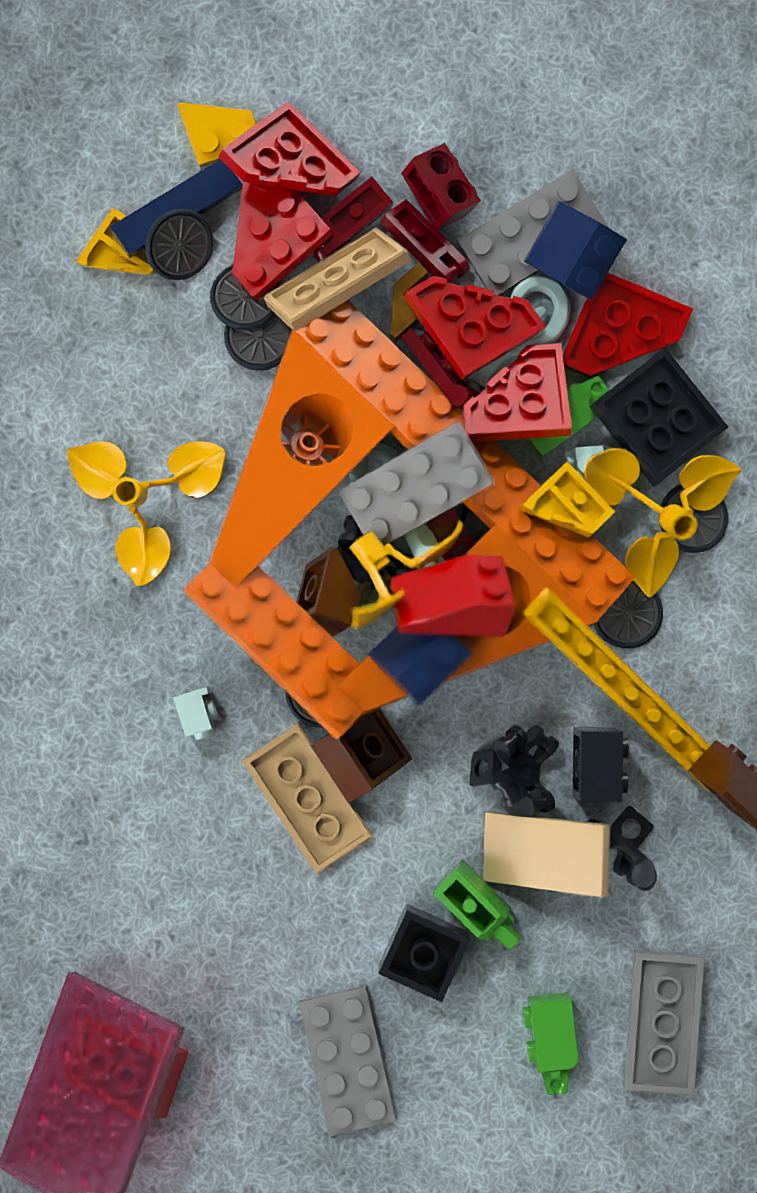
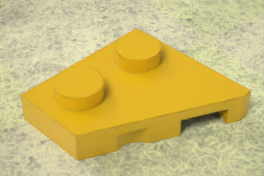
(213, 128)
(107, 254)
(568, 502)

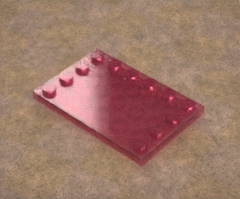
(90, 1092)

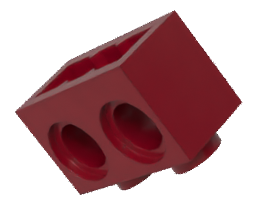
(437, 188)

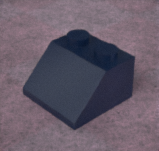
(575, 250)
(419, 661)

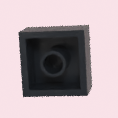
(599, 764)
(424, 952)

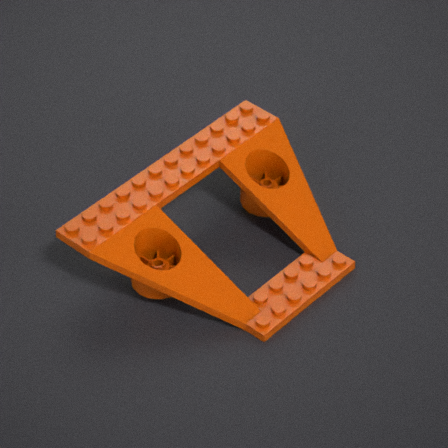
(354, 392)

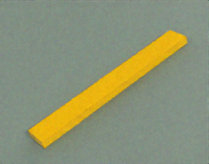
(616, 679)

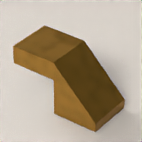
(402, 315)

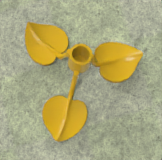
(97, 471)
(705, 486)
(374, 558)

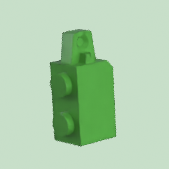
(581, 415)
(477, 905)
(553, 1039)

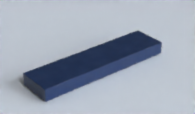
(195, 194)

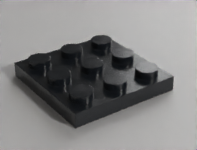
(659, 416)

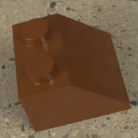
(329, 592)
(362, 755)
(729, 779)

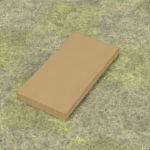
(336, 278)
(307, 798)
(547, 853)

